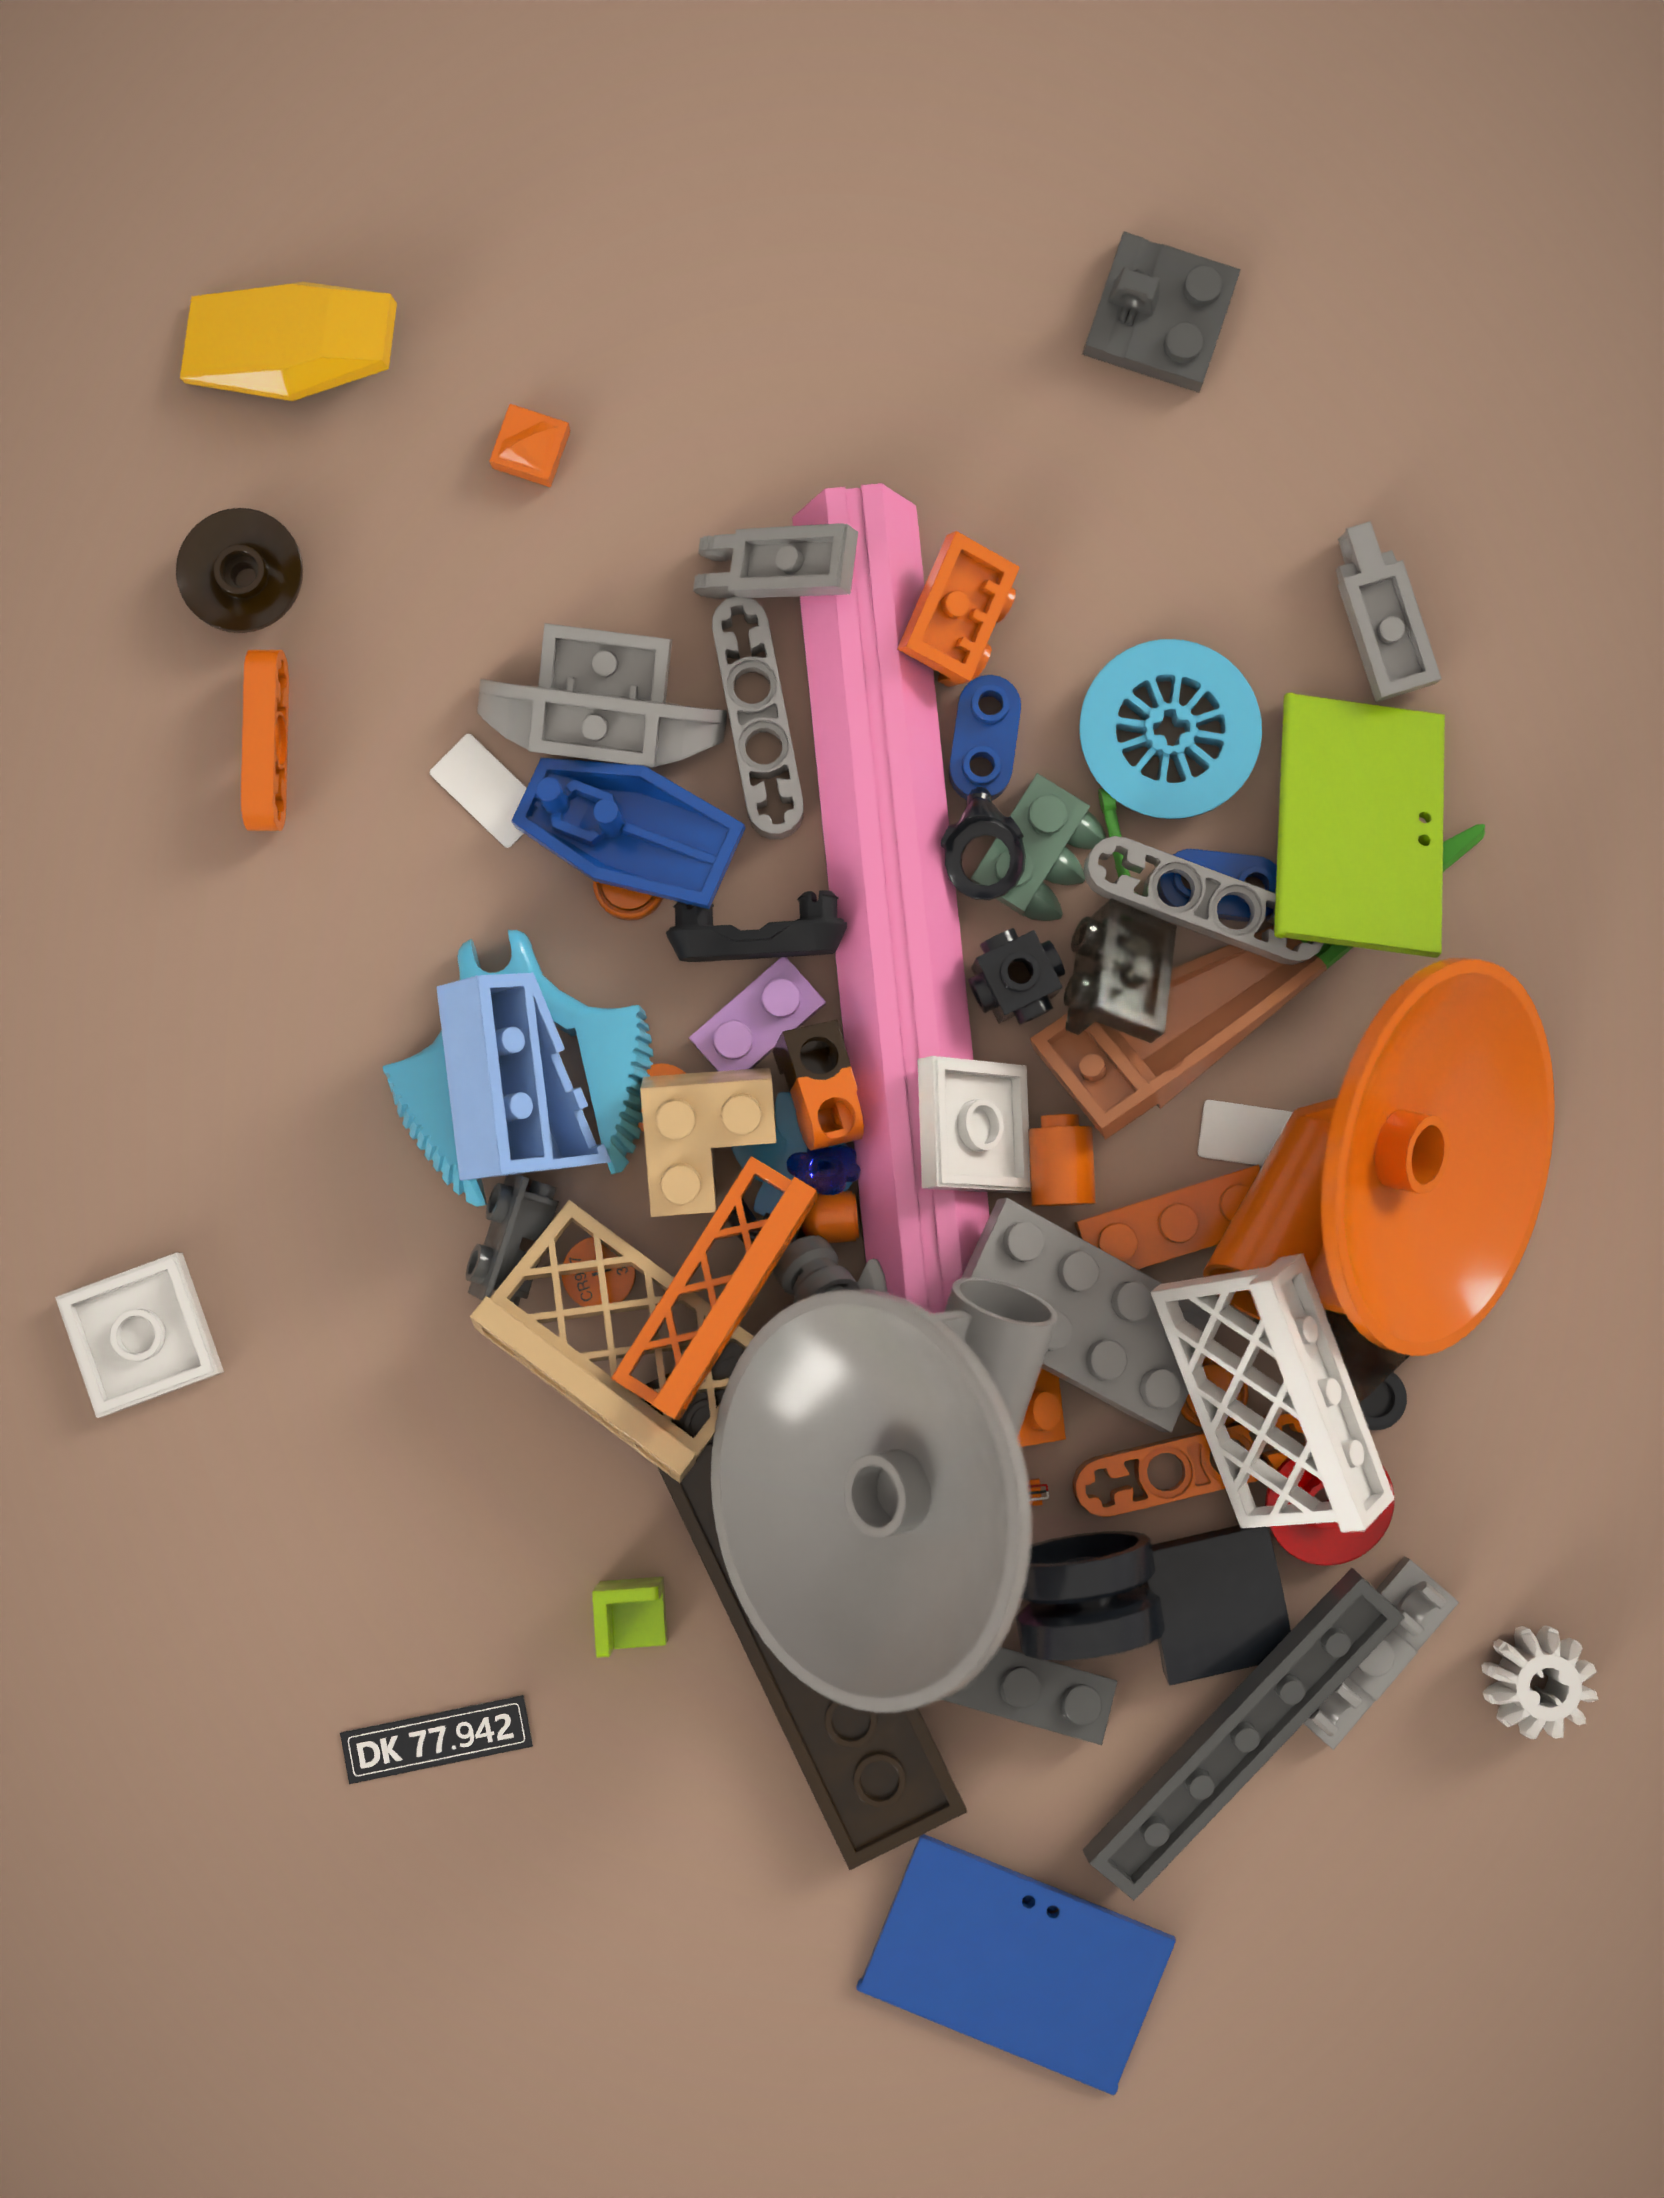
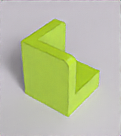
(629, 1614)

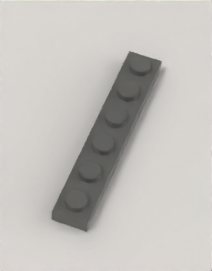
(1242, 1734)

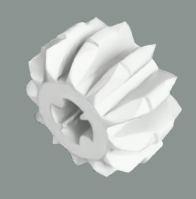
(1545, 1706)

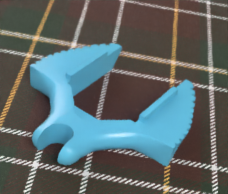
(613, 1057)

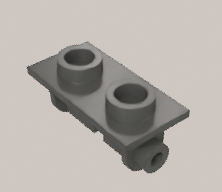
(512, 1216)

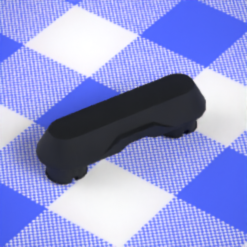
(813, 934)

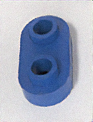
(985, 736)
(1231, 864)

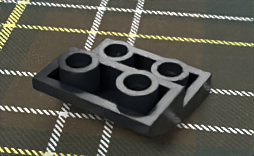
(1218, 1602)

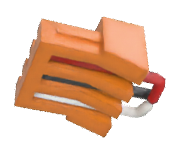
(1035, 1492)

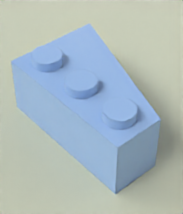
(508, 1081)

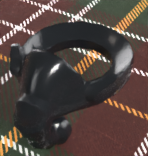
(980, 820)

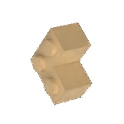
(688, 1119)

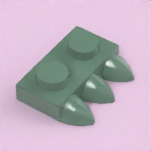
(1049, 822)

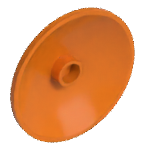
(1420, 1171)

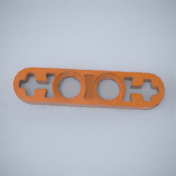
(1197, 1472)

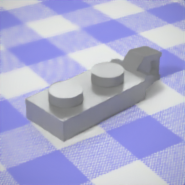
(1384, 616)

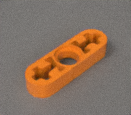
(264, 740)

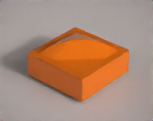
(530, 445)

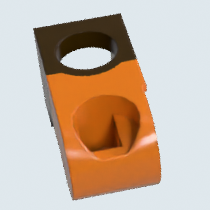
(820, 1084)

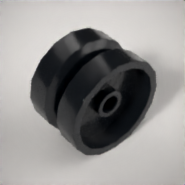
(1089, 1597)

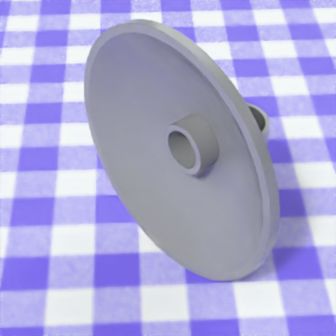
(881, 1486)

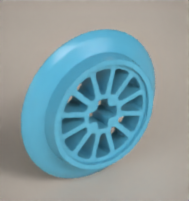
(1212, 679)

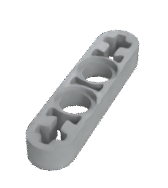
(763, 716)
(1201, 909)

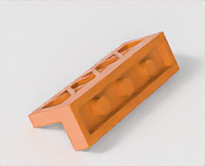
(736, 1297)

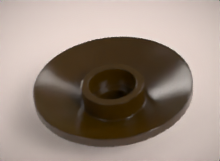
(220, 550)

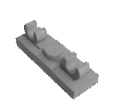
(1424, 1608)

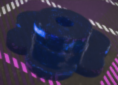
(825, 1168)

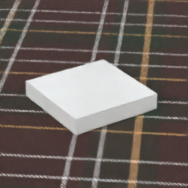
(973, 1125)
(139, 1334)

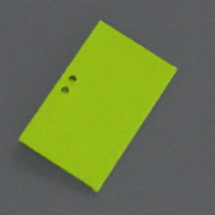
(1349, 826)

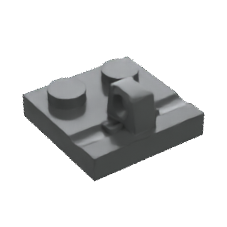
(1161, 312)

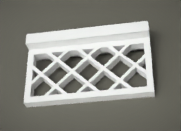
(1313, 1391)

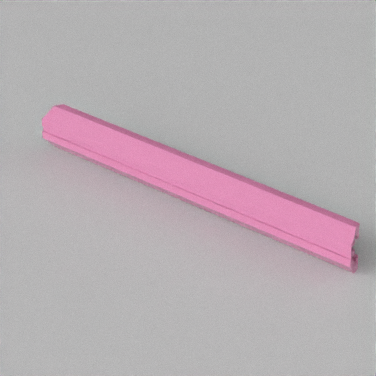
(887, 866)

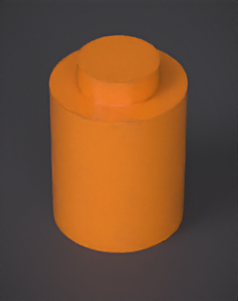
(1061, 1162)

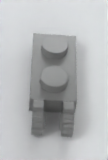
(780, 562)

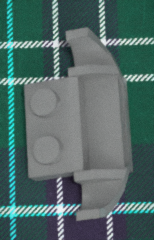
(601, 702)

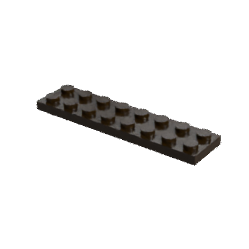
(868, 1770)

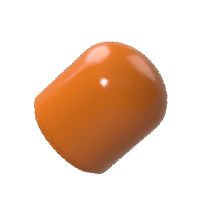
(833, 1218)

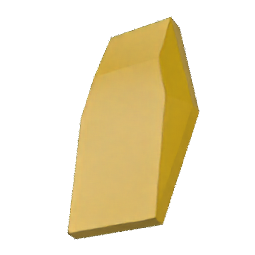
(287, 339)

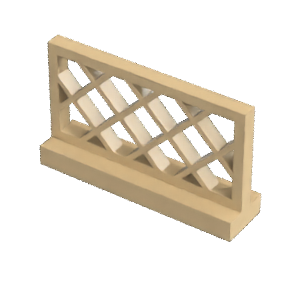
(574, 1372)

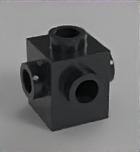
(999, 993)

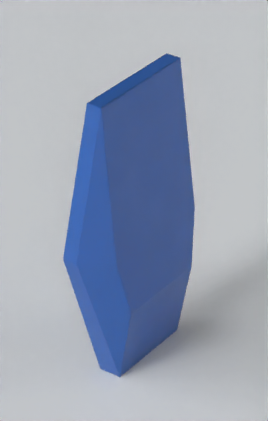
(629, 828)

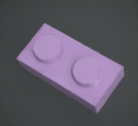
(754, 1020)

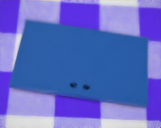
(1012, 1973)

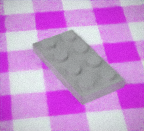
(1106, 1322)

